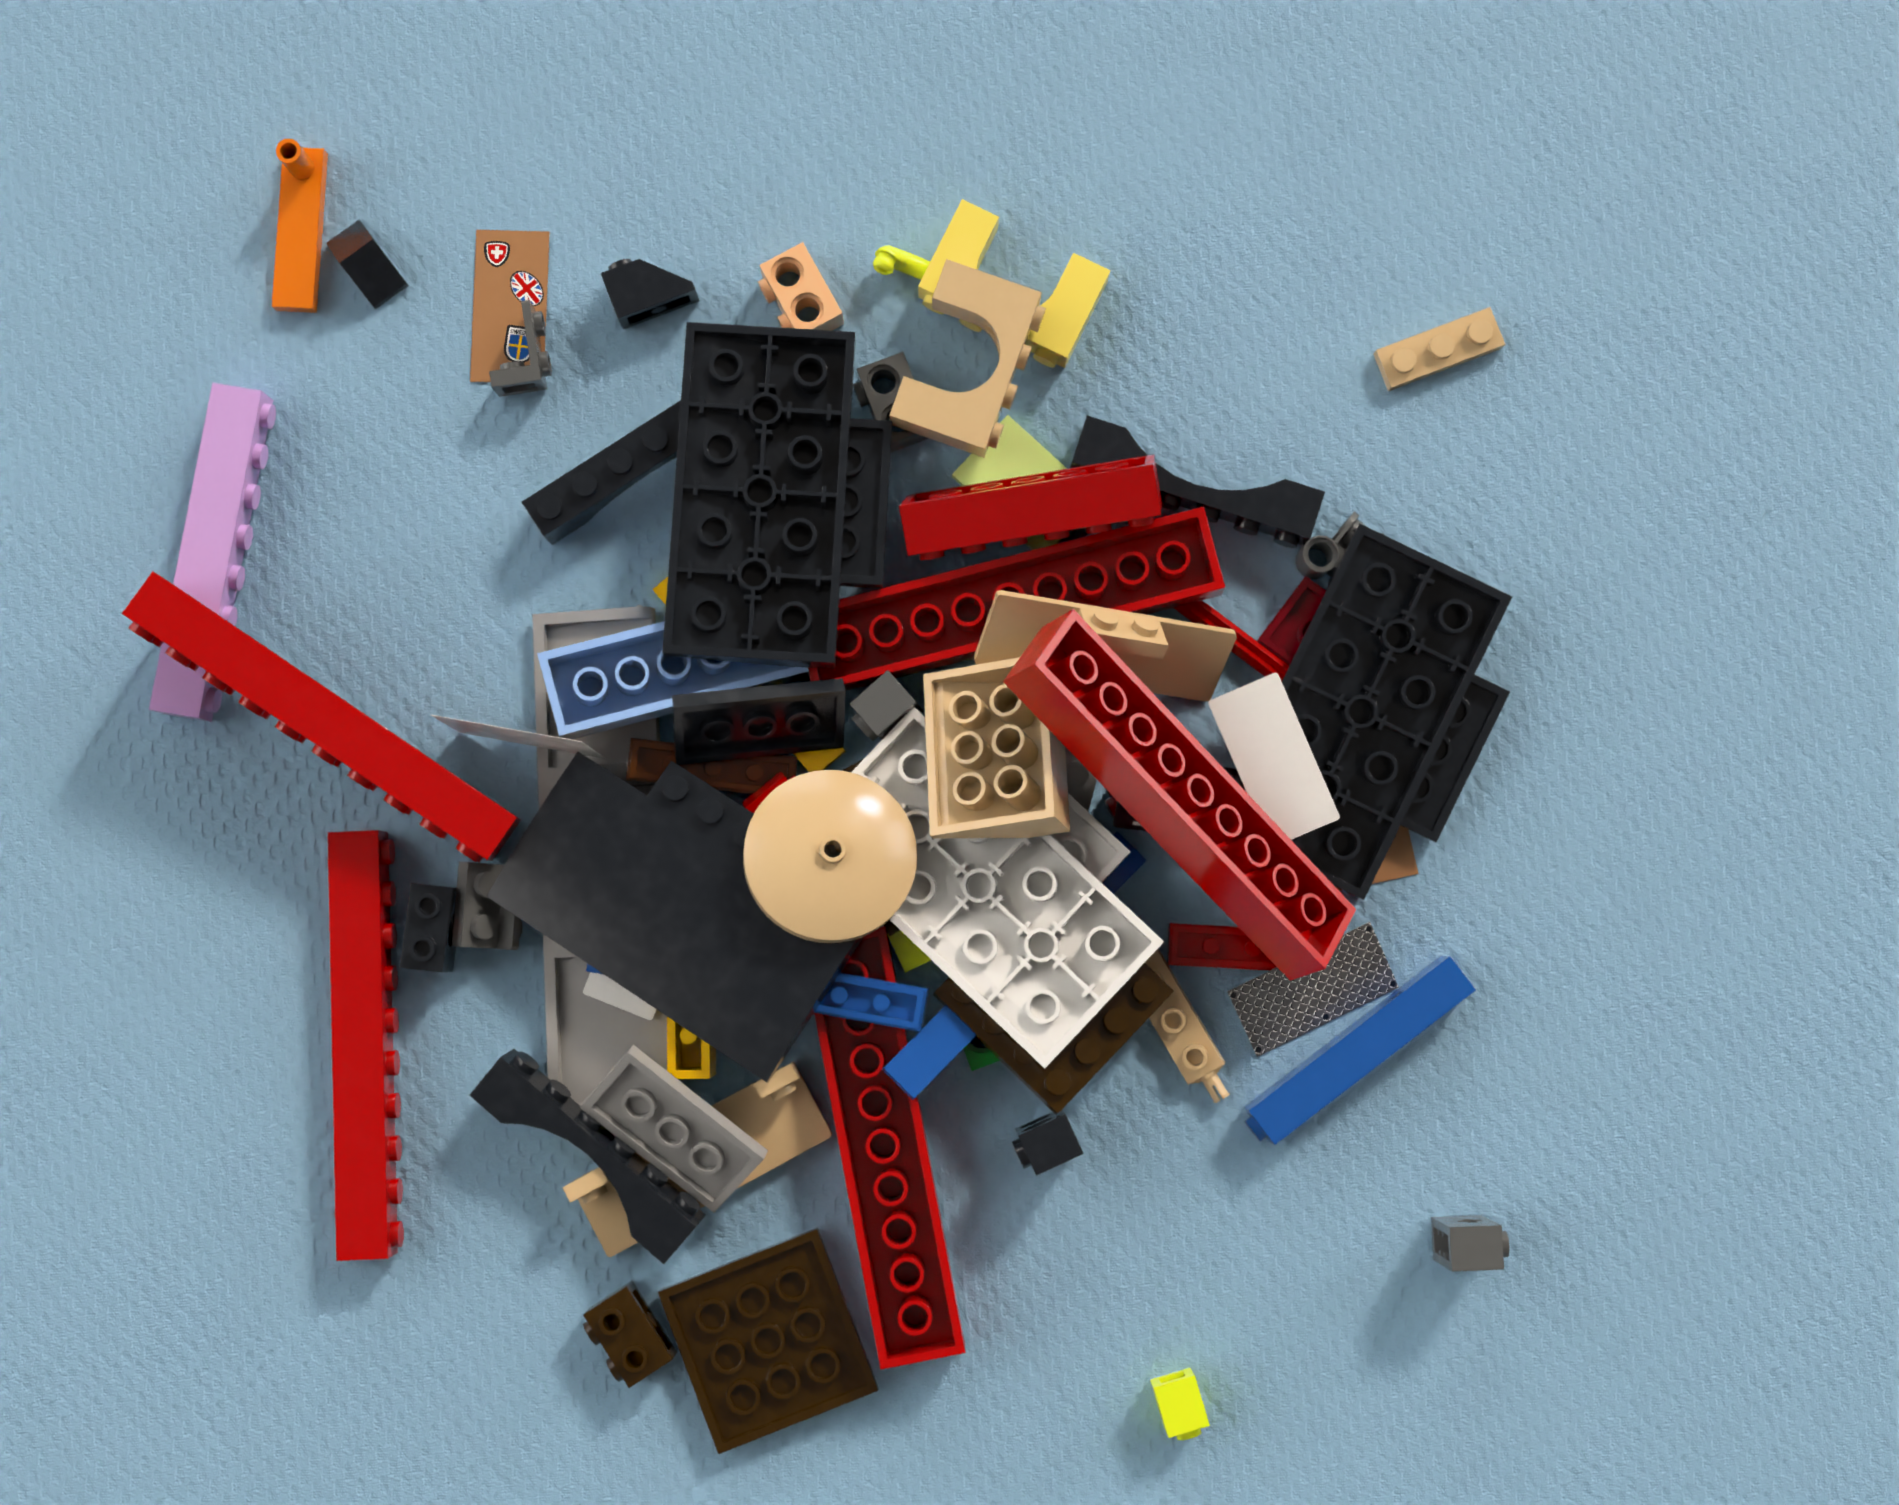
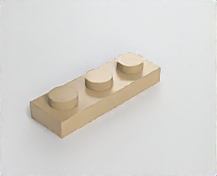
(1439, 349)

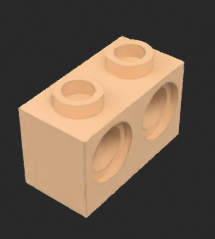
(807, 292)

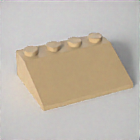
(990, 759)

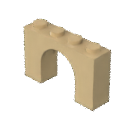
(971, 417)

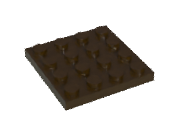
(1083, 1055)
(768, 1340)

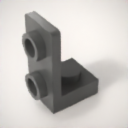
(515, 376)

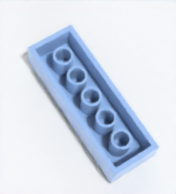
(631, 681)

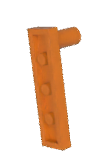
(299, 227)

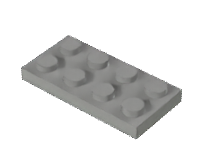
(674, 1128)

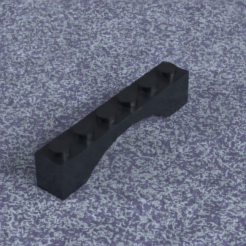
(600, 479)
(1280, 509)
(655, 1210)

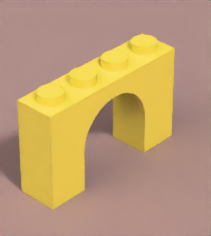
(1066, 308)

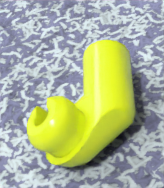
(892, 258)

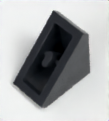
(367, 264)

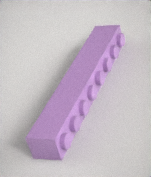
(216, 533)

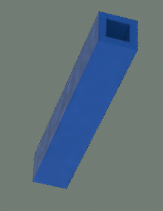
(1357, 1050)

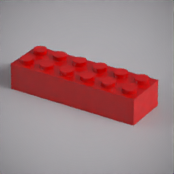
(1031, 506)

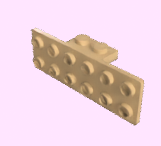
(1162, 652)

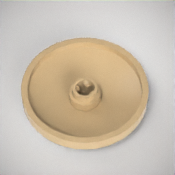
(825, 895)

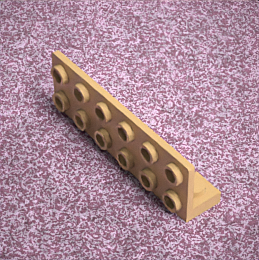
(773, 1113)

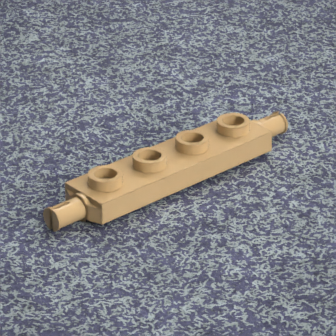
(1186, 1035)

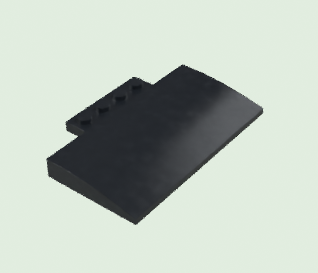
(771, 496)
(1392, 699)
(665, 909)

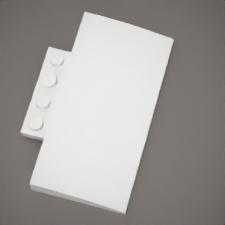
(1014, 917)

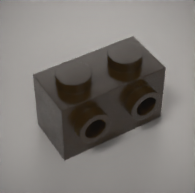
(628, 1335)

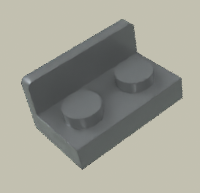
(479, 919)

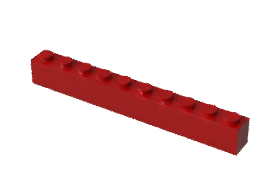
(364, 1045)

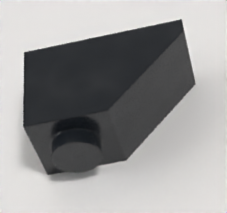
(645, 291)

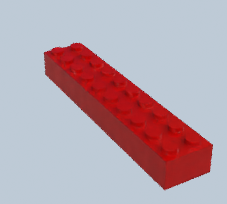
(944, 614)
(317, 714)
(1180, 795)
(889, 1181)

